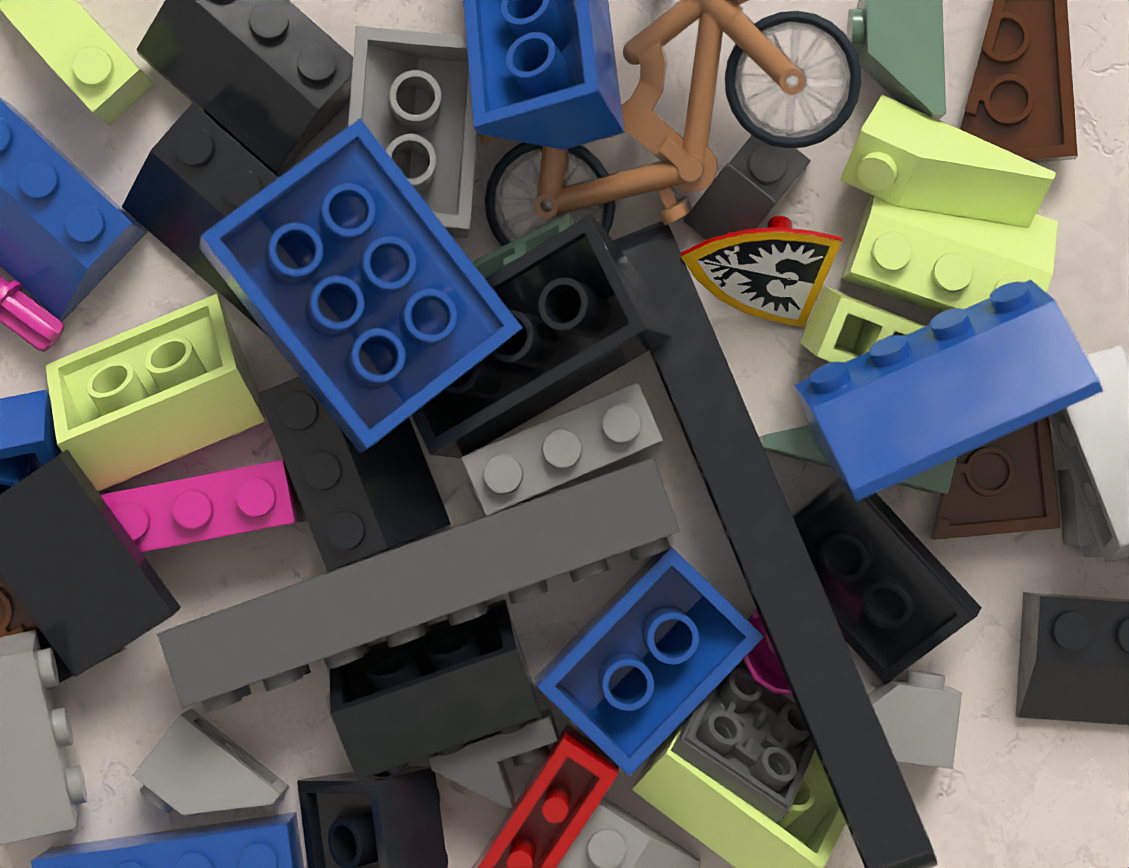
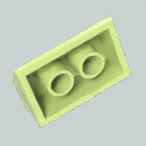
(945, 258)
(153, 394)
(735, 827)

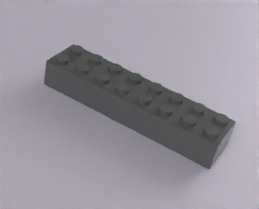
(406, 587)

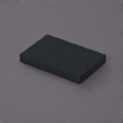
(77, 566)
(880, 580)

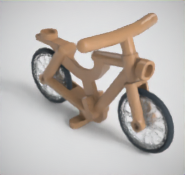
(785, 82)

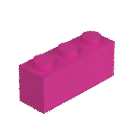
(207, 506)

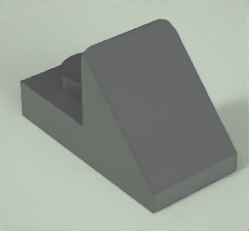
(746, 189)
(481, 764)

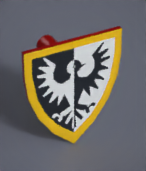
(766, 270)

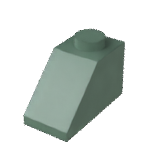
(903, 50)

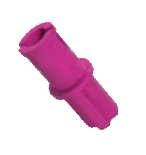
(27, 317)

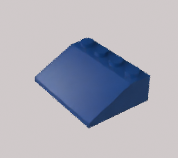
(358, 285)

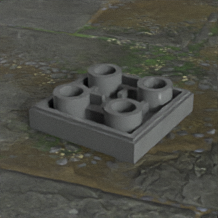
(748, 743)

